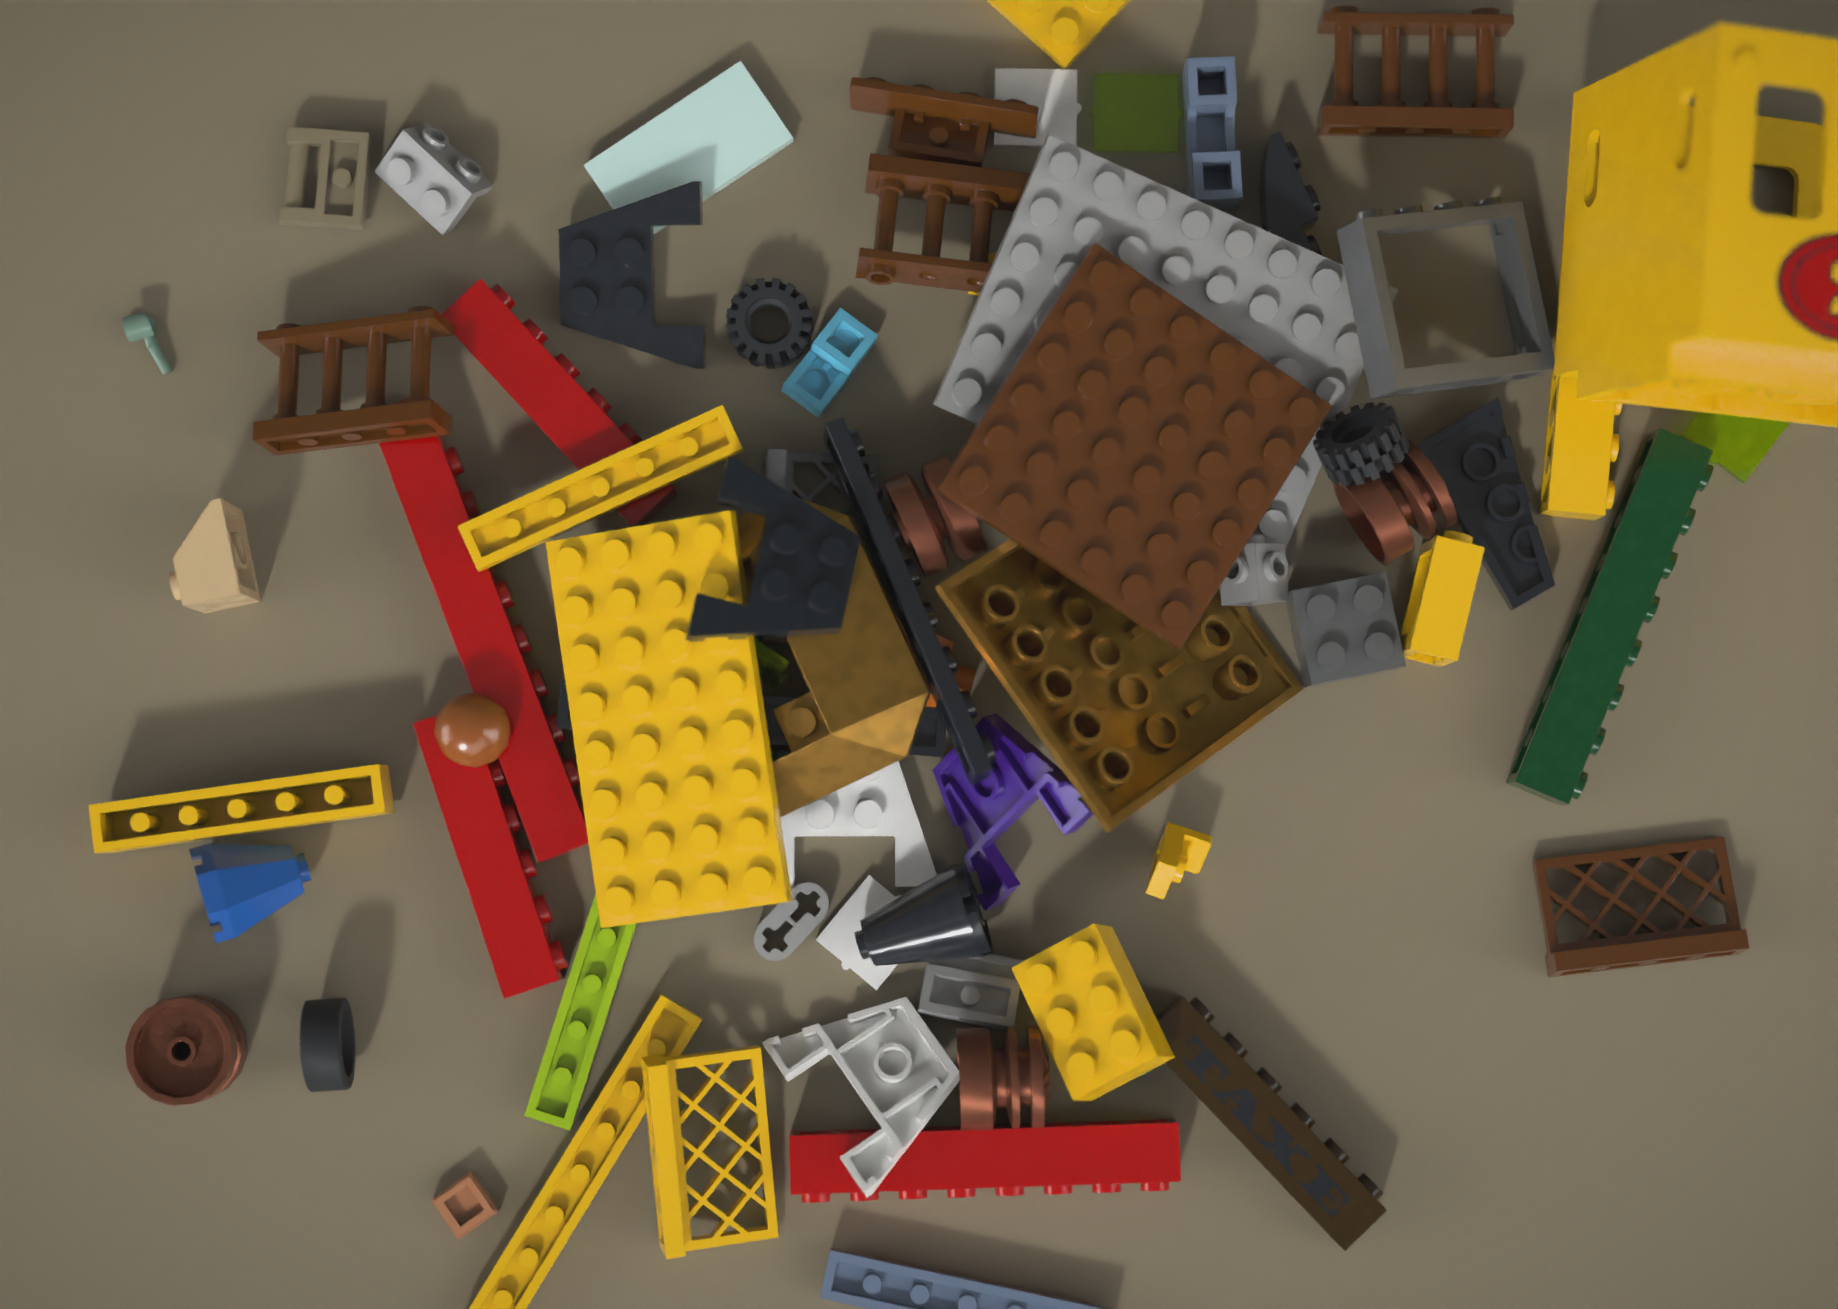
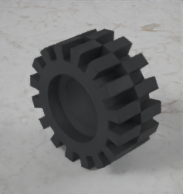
(769, 294)
(1361, 444)

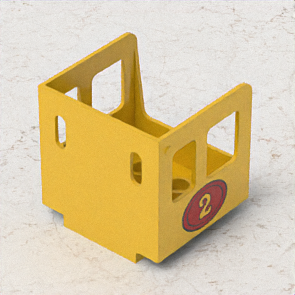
(1666, 264)

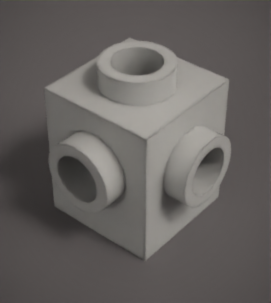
(1257, 575)

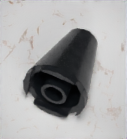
(928, 923)

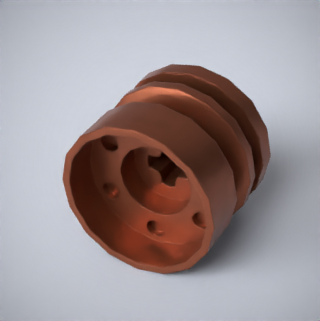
(1387, 506)
(1001, 1077)

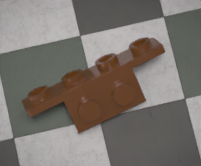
(941, 123)

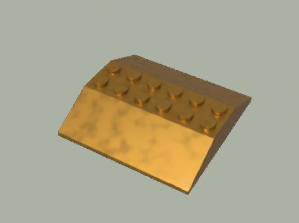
(1106, 693)

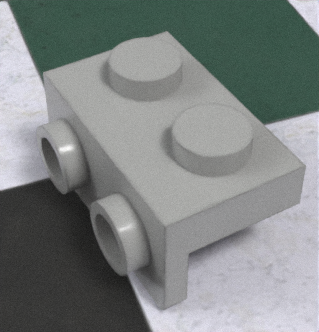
(432, 176)

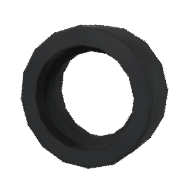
(327, 1044)

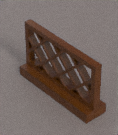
(1647, 948)

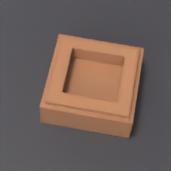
(465, 1205)

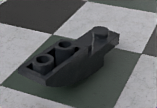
(1285, 202)

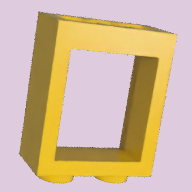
(1440, 598)

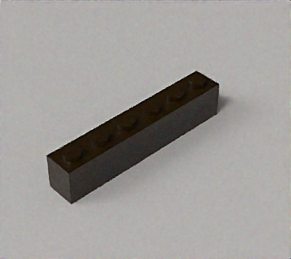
(1266, 1125)

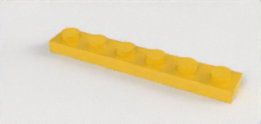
(600, 488)

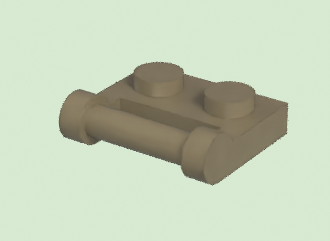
(340, 181)

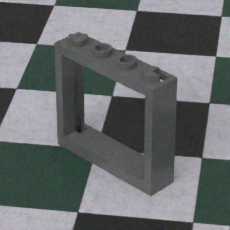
(1375, 312)

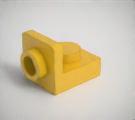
(1177, 852)

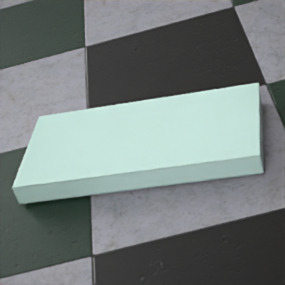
(702, 138)

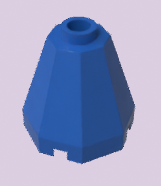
(247, 883)

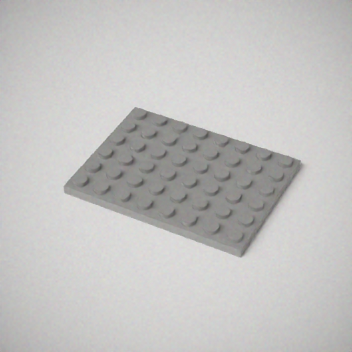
(1236, 275)

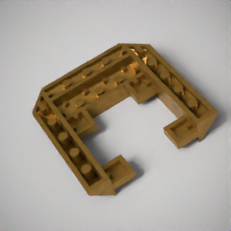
(861, 683)

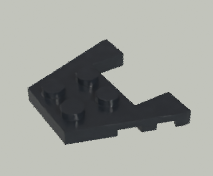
(611, 276)
(798, 572)

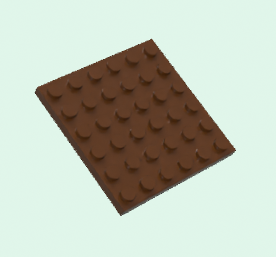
(1134, 446)

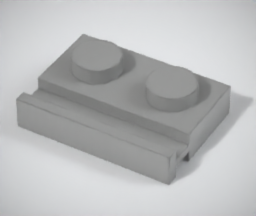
(972, 991)

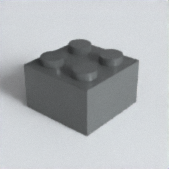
(1345, 630)

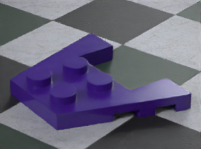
(993, 805)

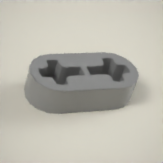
(800, 929)

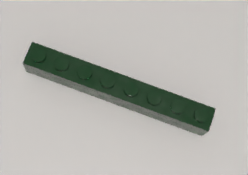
(1610, 617)

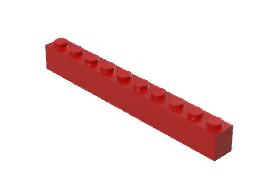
(490, 643)

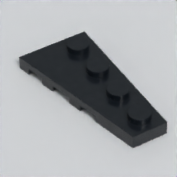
(1492, 501)

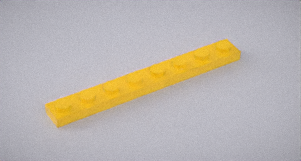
(585, 1163)

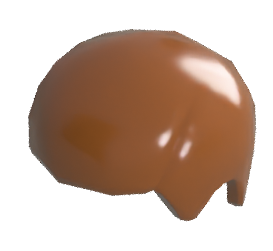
(472, 729)

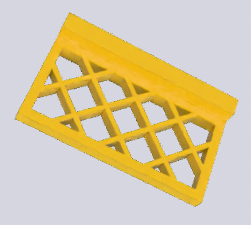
(668, 1157)

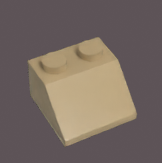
(215, 562)

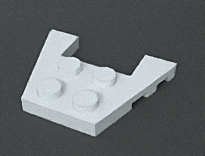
(867, 808)
(892, 1067)

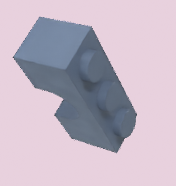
(1209, 131)

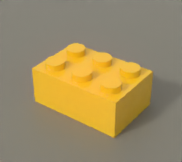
(1092, 1012)

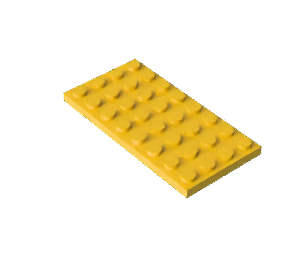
(667, 725)

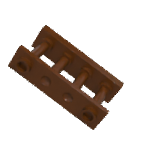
(1438, 115)
(937, 186)
(374, 419)

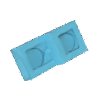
(829, 363)

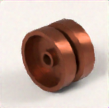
(931, 517)
(157, 1044)

